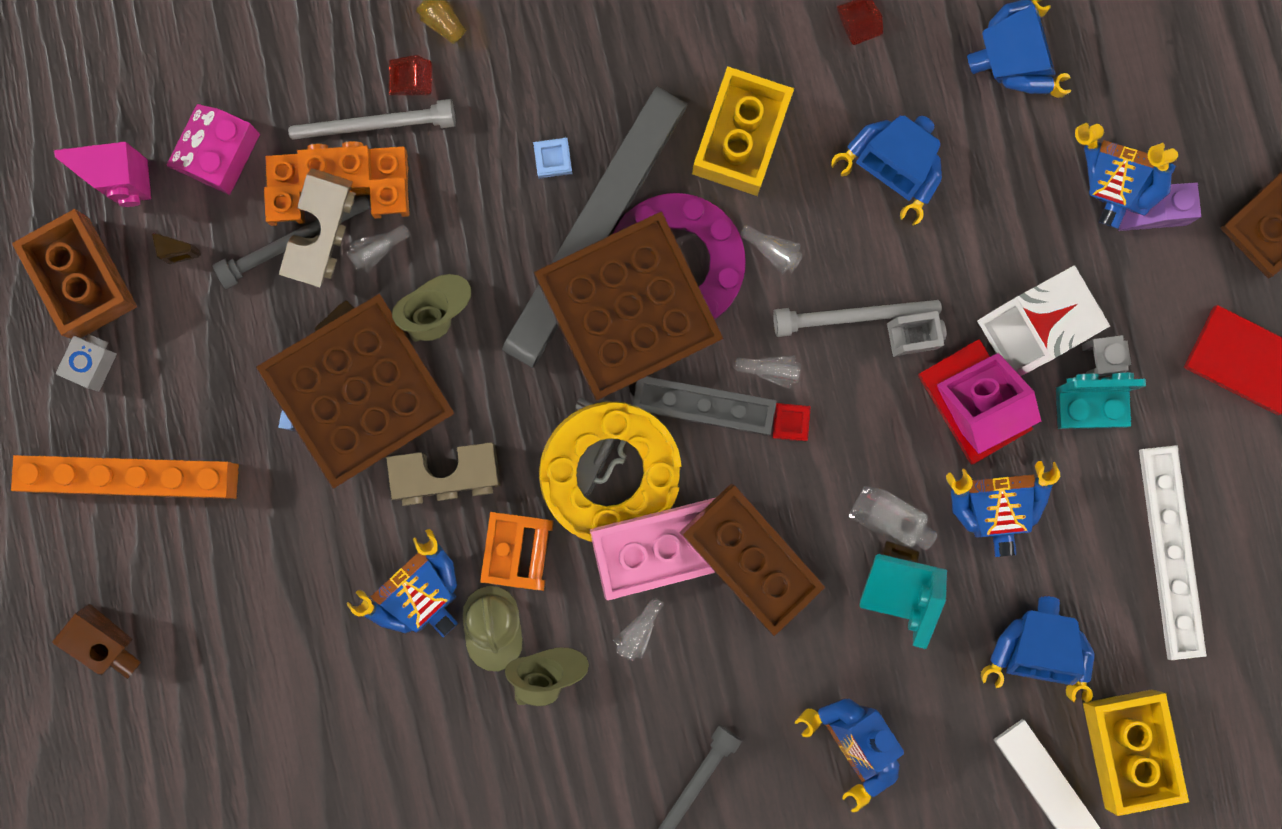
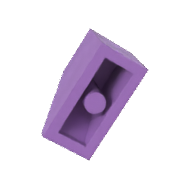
(1176, 209)

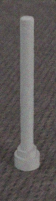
(439, 114)
(789, 321)

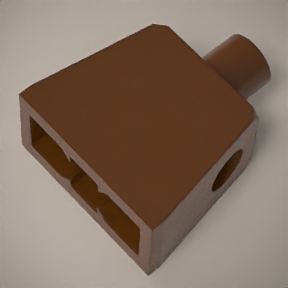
(83, 641)

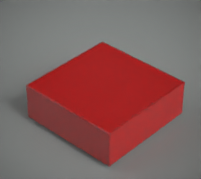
(791, 422)

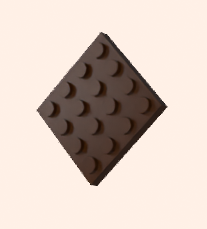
(628, 305)
(355, 391)

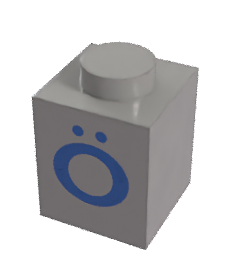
(86, 362)

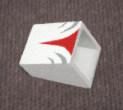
(1044, 322)

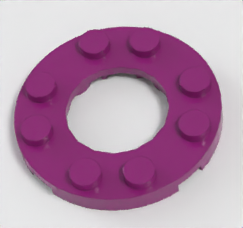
(713, 229)

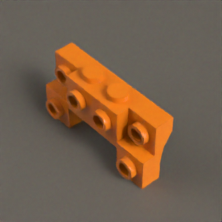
(373, 171)

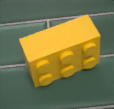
(742, 131)
(1135, 752)

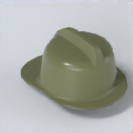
(431, 307)
(492, 628)
(543, 675)

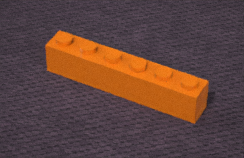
(124, 477)

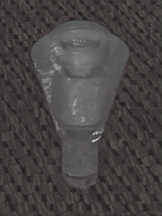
(370, 250)
(780, 252)
(778, 370)
(635, 637)

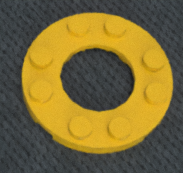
(601, 422)

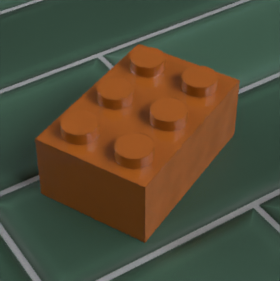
(74, 275)

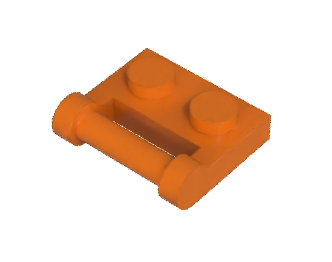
(505, 547)

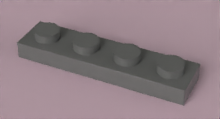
(705, 405)

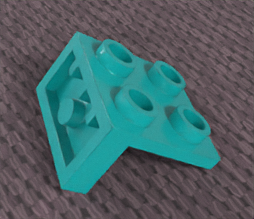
(1096, 402)
(907, 592)

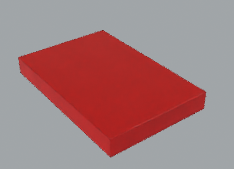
(1239, 358)
(947, 368)

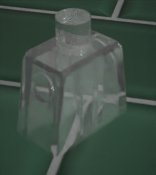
(892, 518)

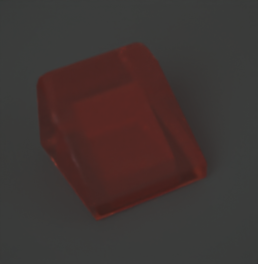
(861, 20)
(410, 76)

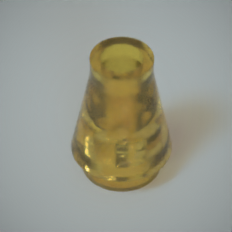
(441, 18)

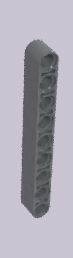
(601, 213)

